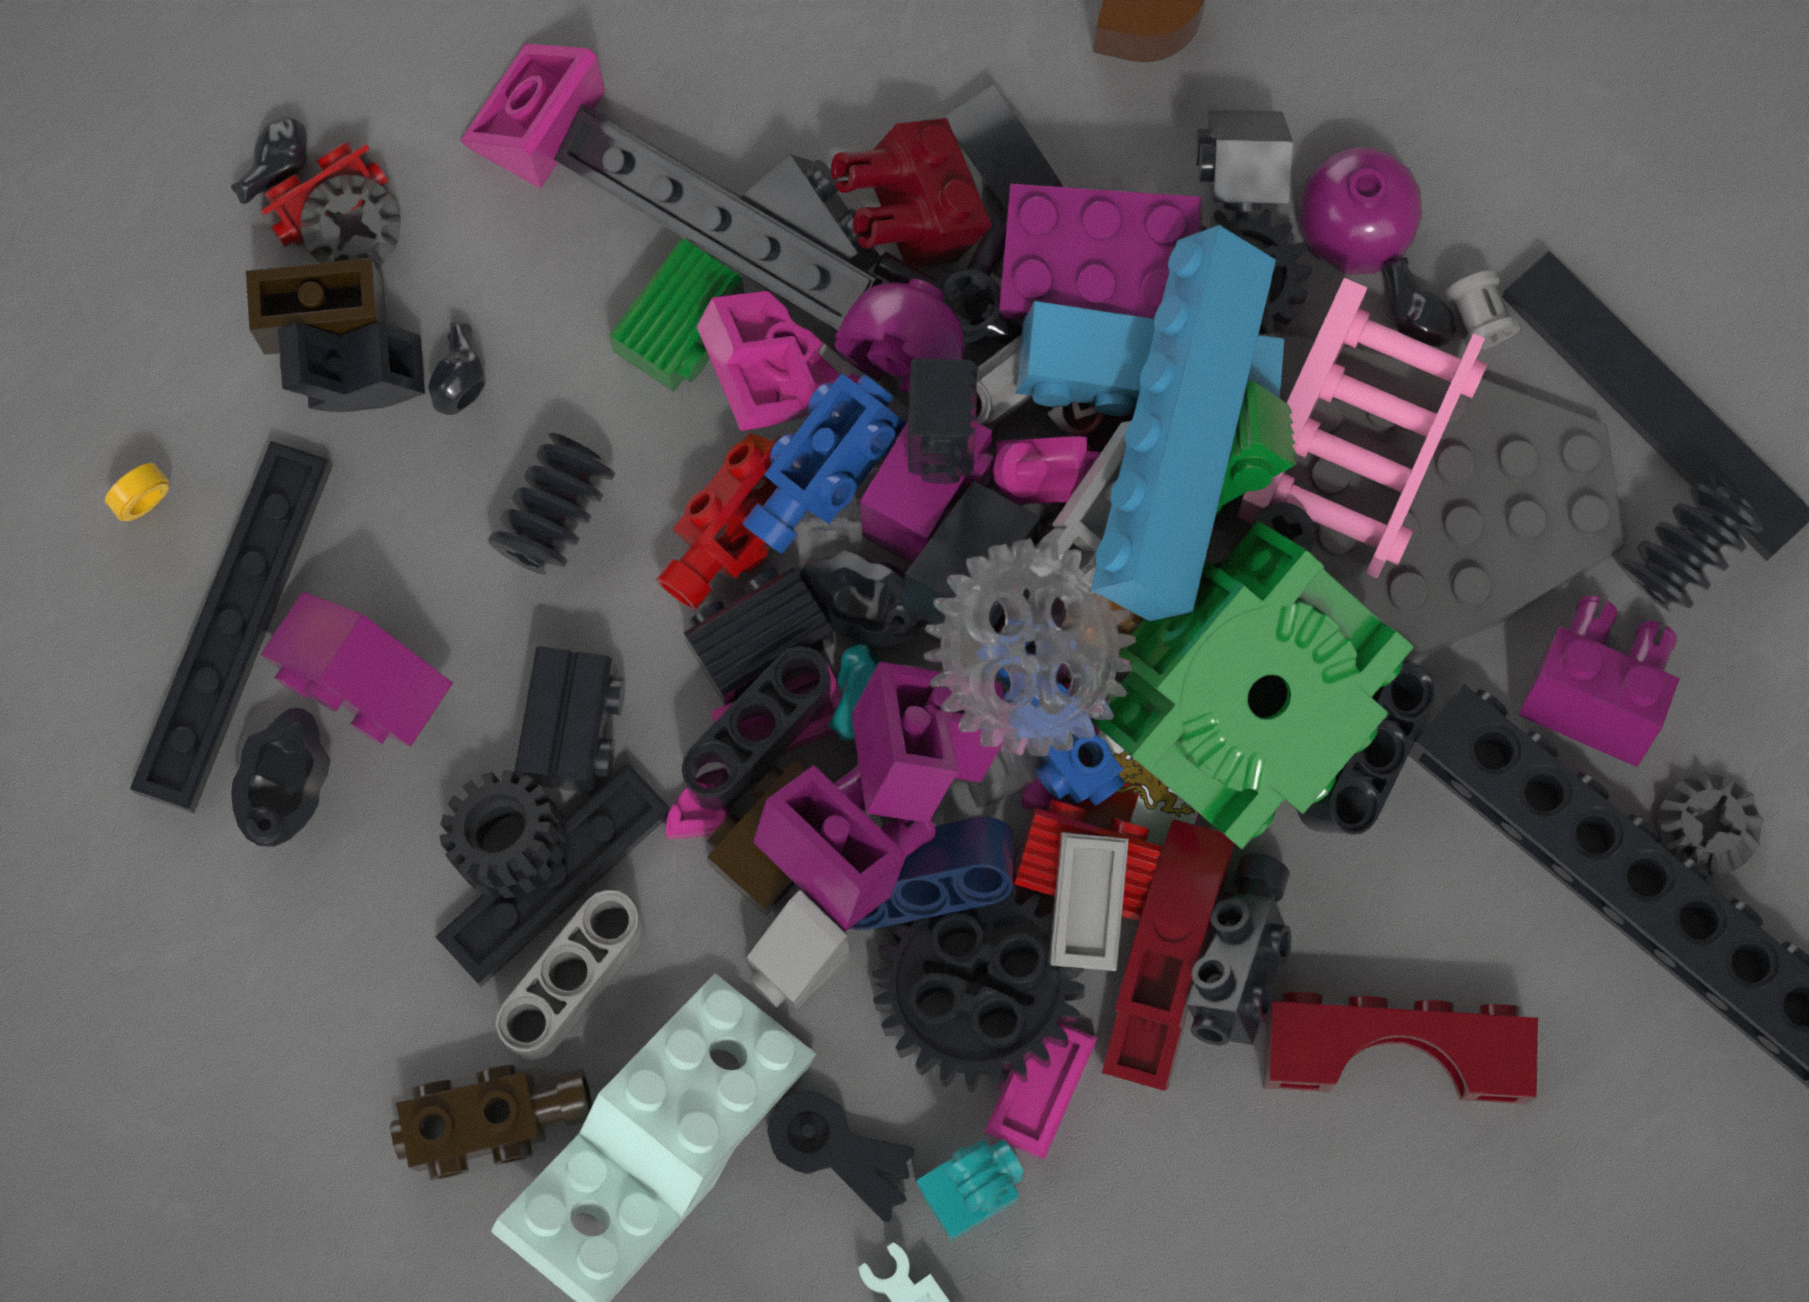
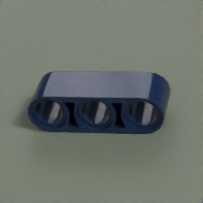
(955, 871)

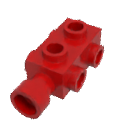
(715, 526)

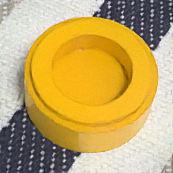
(137, 492)

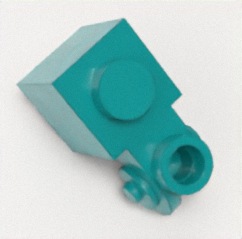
(972, 1186)

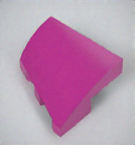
(763, 359)

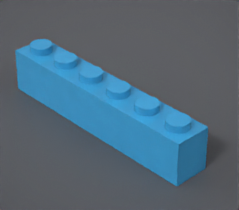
(1183, 425)

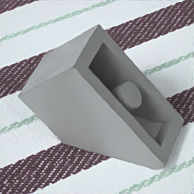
(797, 953)

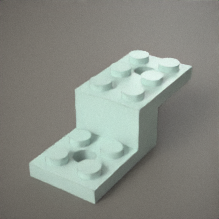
(654, 1143)

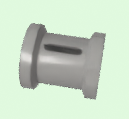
(1482, 308)

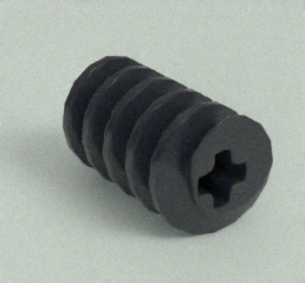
(550, 504)
(1693, 544)

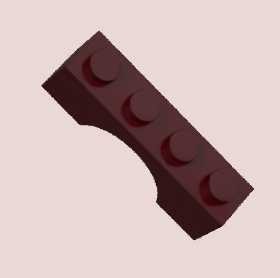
(1484, 1053)

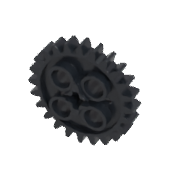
(957, 1038)

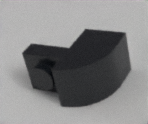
(351, 370)

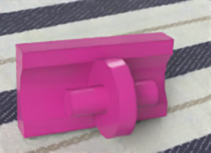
(1041, 468)

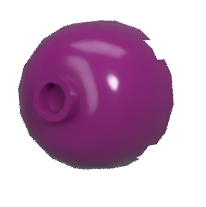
(1359, 210)
(896, 325)

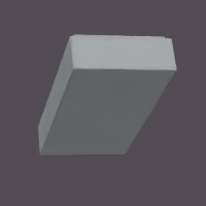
(1088, 901)

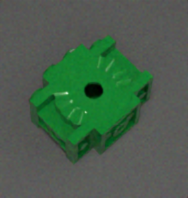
(1205, 694)

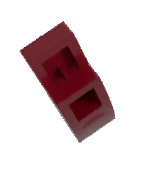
(1164, 952)

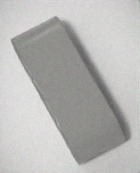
(575, 942)

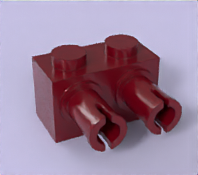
(922, 192)

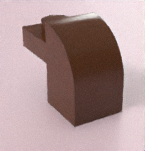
(1146, 28)

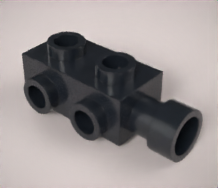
(1241, 955)

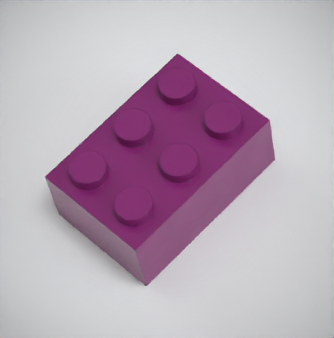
(1092, 248)

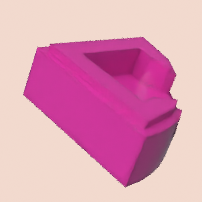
(691, 820)

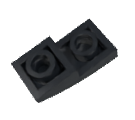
(999, 145)

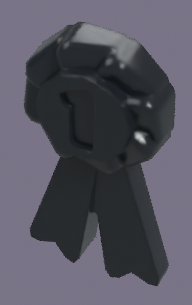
(813, 1134)

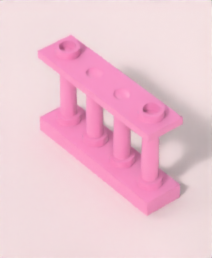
(1326, 380)

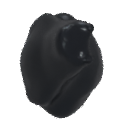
(277, 156)
(1416, 310)
(459, 375)

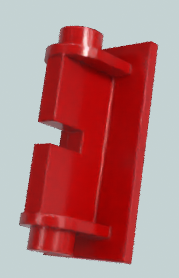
(290, 195)

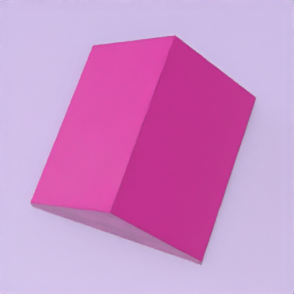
(534, 109)

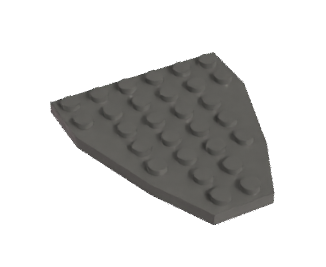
(1499, 521)

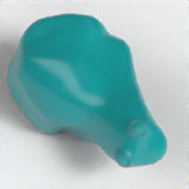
(855, 672)

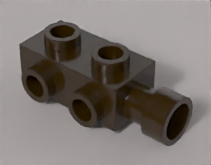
(467, 1121)

